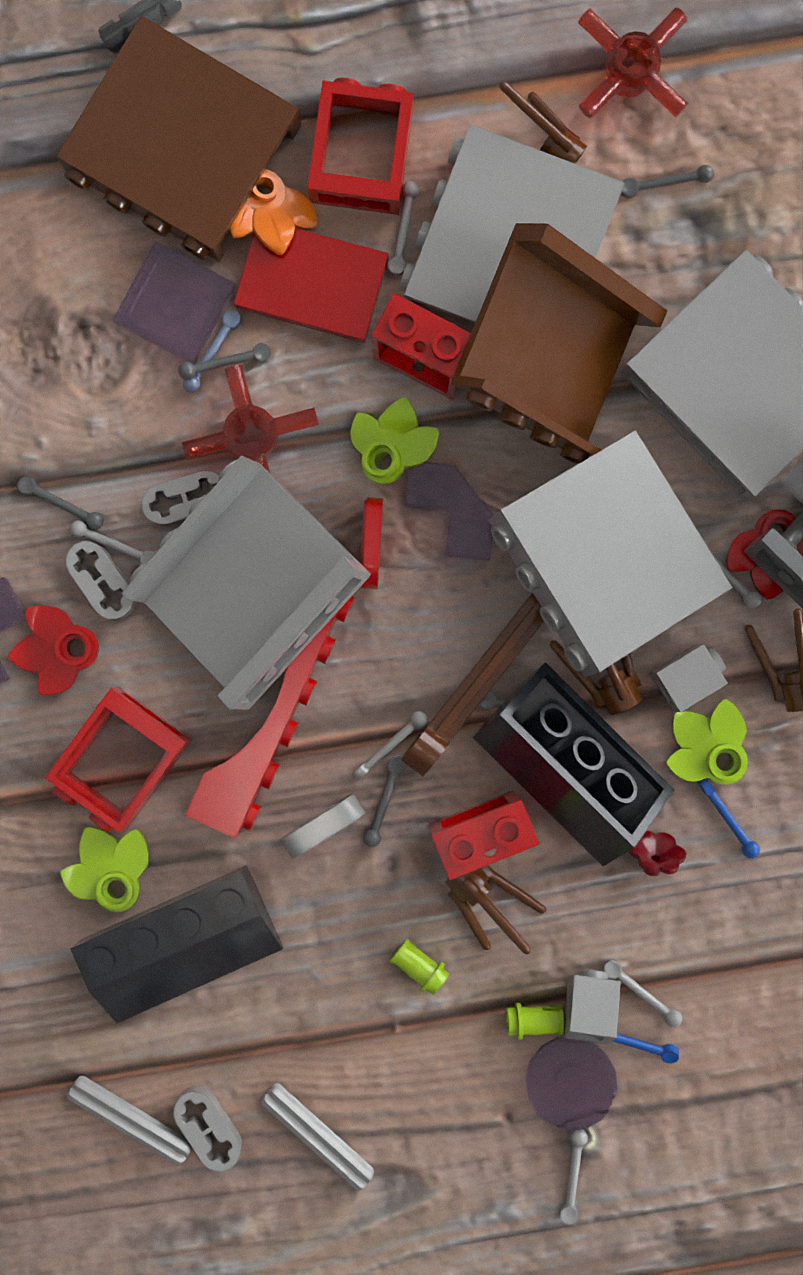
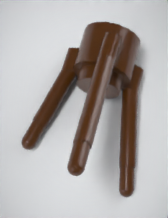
(561, 140)
(618, 687)
(792, 689)
(474, 889)

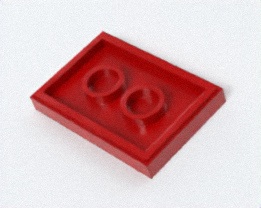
(314, 284)

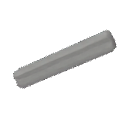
(129, 1120)
(317, 1136)

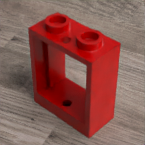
(356, 191)
(416, 335)
(73, 789)
(490, 825)

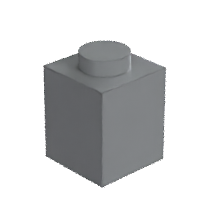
(690, 677)
(592, 1007)

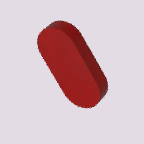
(372, 540)

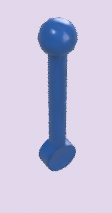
(749, 848)
(669, 1052)

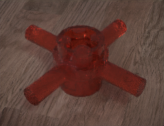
(643, 73)
(243, 413)

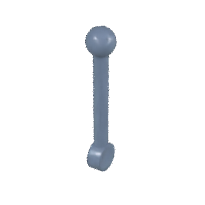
(231, 320)

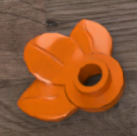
(274, 214)

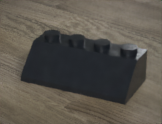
(575, 765)
(177, 945)

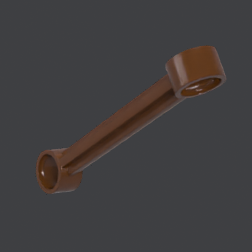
(474, 688)

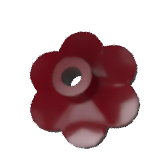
(658, 853)

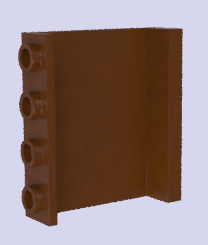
(176, 138)
(551, 339)

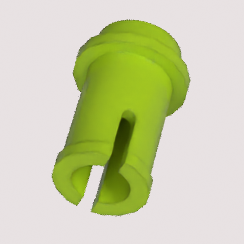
(419, 967)
(534, 1020)

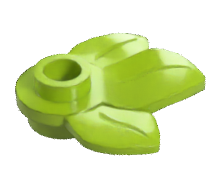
(392, 435)
(705, 739)
(105, 861)

